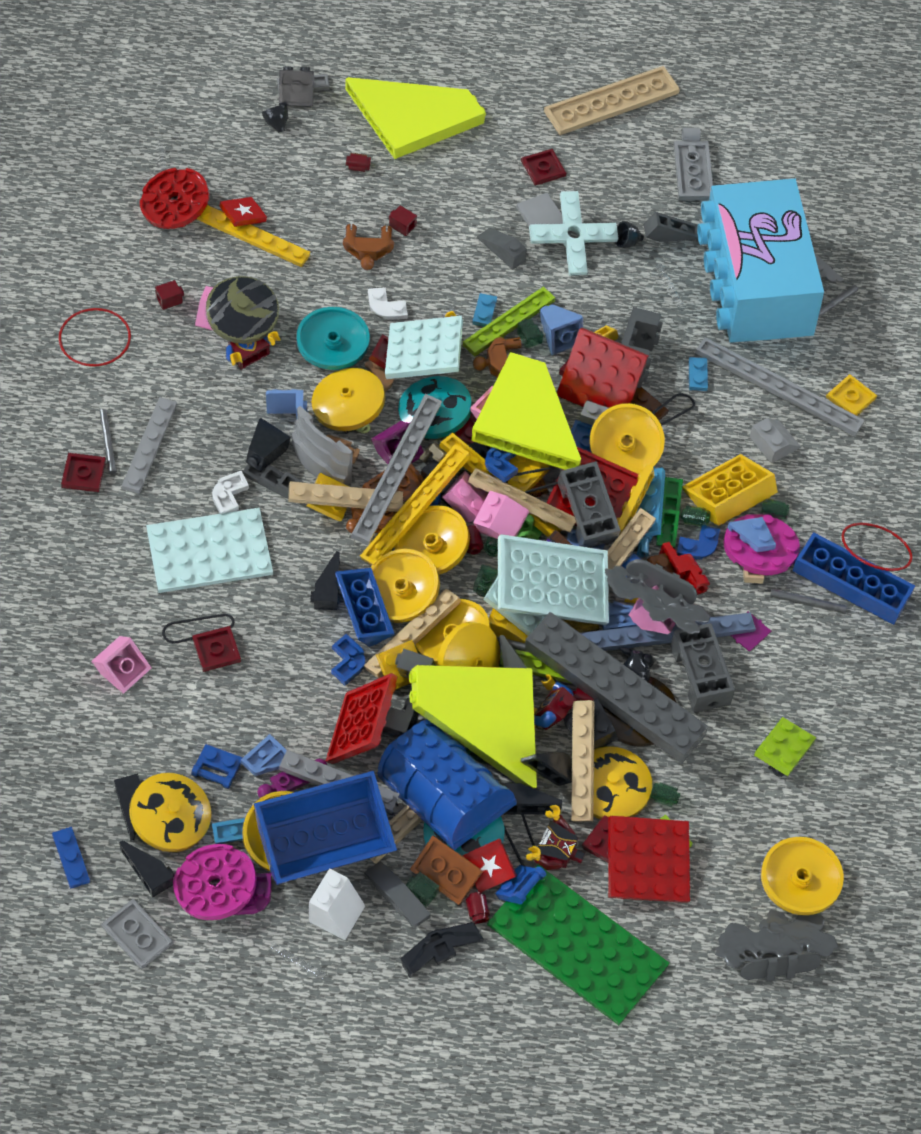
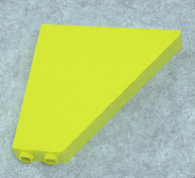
(414, 114)
(526, 416)
(483, 710)

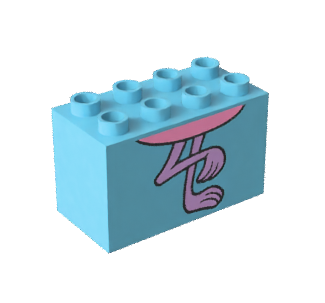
(761, 261)

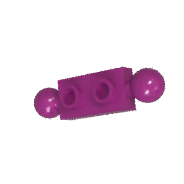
(284, 782)

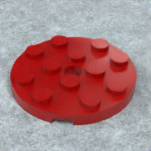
(171, 214)

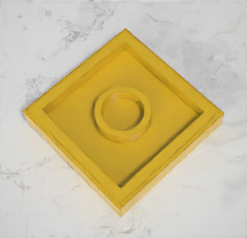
(851, 395)

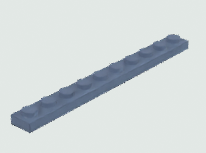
(637, 637)

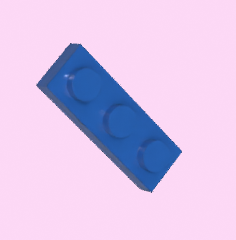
(71, 857)

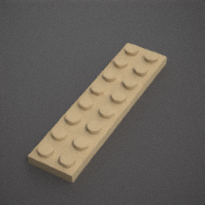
(611, 100)

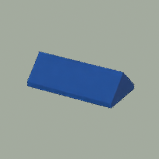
(365, 605)

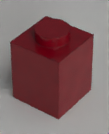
(402, 220)
(169, 294)

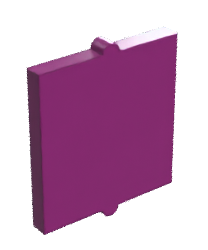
(751, 639)

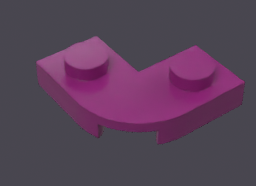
(261, 895)

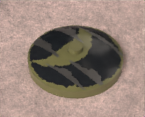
(242, 309)

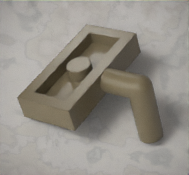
(433, 448)

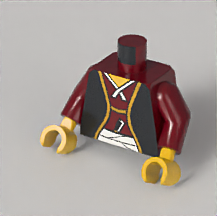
(557, 844)

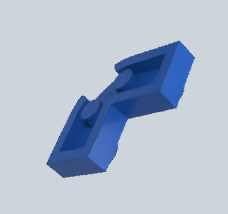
(497, 464)
(700, 548)
(352, 662)

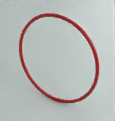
(91, 309)
(869, 564)

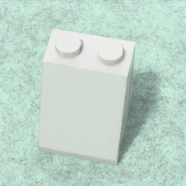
(335, 905)

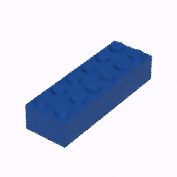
(852, 579)

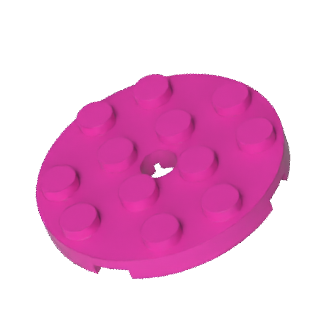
(765, 562)
(215, 862)

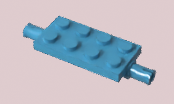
(653, 504)

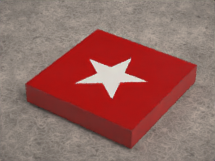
(243, 211)
(495, 865)

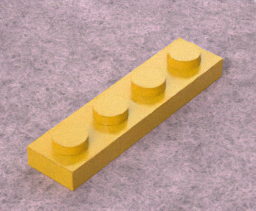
(637, 494)

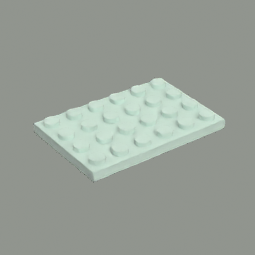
(209, 550)
(552, 578)

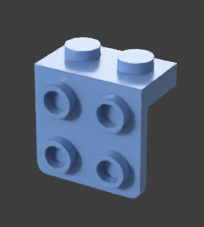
(284, 401)

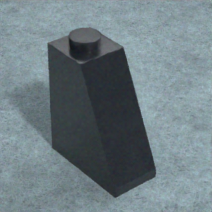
(266, 445)

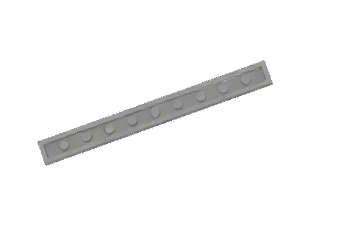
(780, 386)
(396, 470)

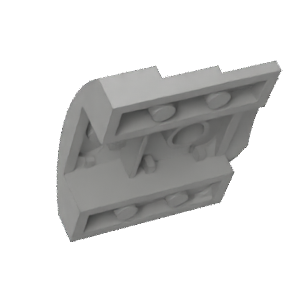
(320, 452)

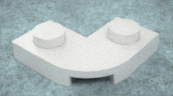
(381, 307)
(225, 489)

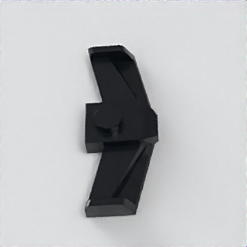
(440, 946)

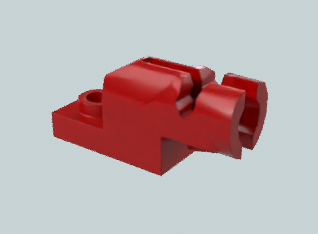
(686, 567)

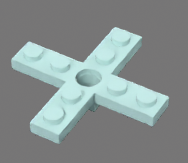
(572, 222)

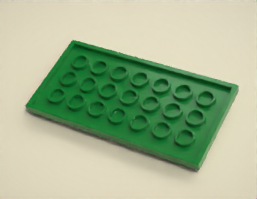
(580, 947)

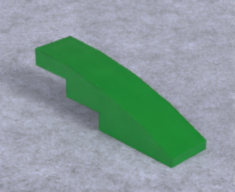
(670, 511)

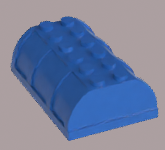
(443, 783)
(324, 827)

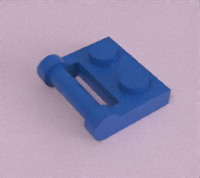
(217, 760)
(519, 886)

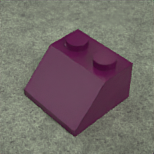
(388, 441)

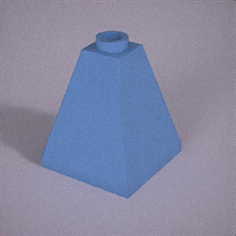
(560, 327)

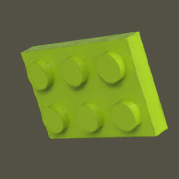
(785, 746)

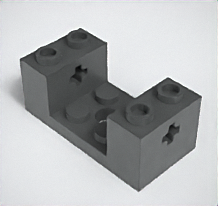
(642, 335)
(595, 523)
(710, 683)
(396, 720)

